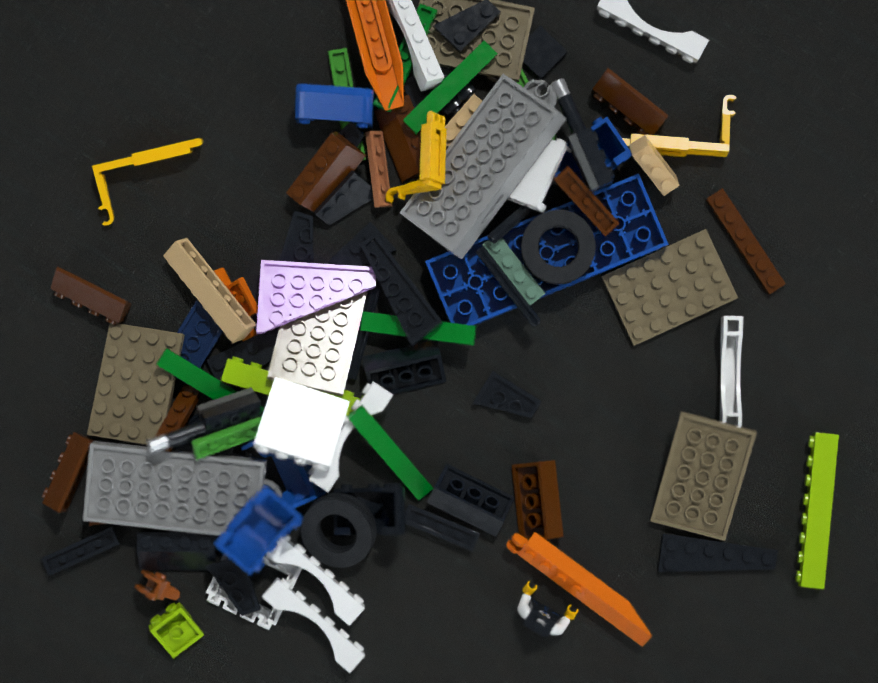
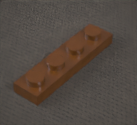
(586, 201)
(180, 411)

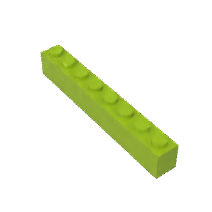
(256, 378)
(817, 510)

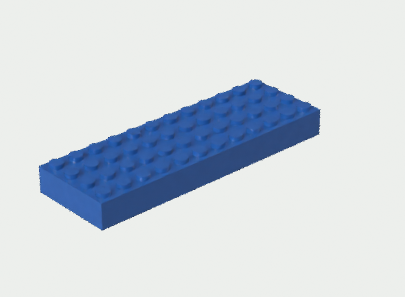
(474, 295)

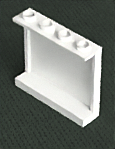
(537, 180)
(301, 425)

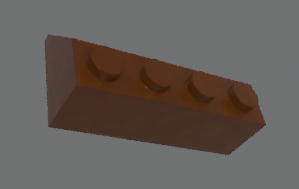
(628, 103)
(401, 140)
(325, 171)
(89, 295)
(68, 474)
(537, 499)

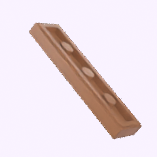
(378, 168)

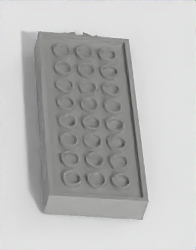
(487, 162)
(169, 488)

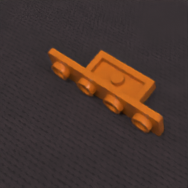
(242, 294)

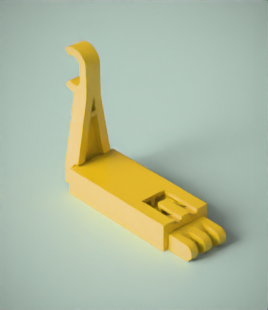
(431, 160)

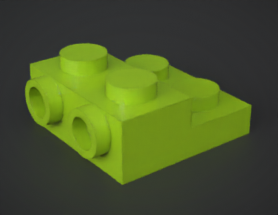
(175, 629)

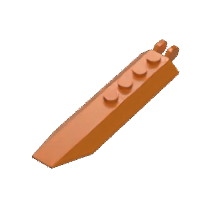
(378, 49)
(580, 584)

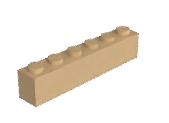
(209, 290)

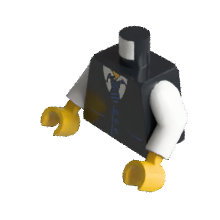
(540, 617)

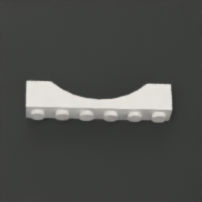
(687, 44)
(424, 62)
(730, 365)
(374, 400)
(284, 598)
(345, 603)

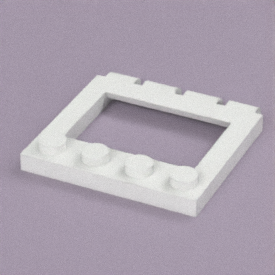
(266, 615)

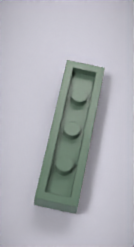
(515, 271)

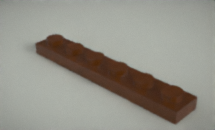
(745, 241)

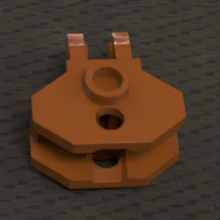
(157, 587)

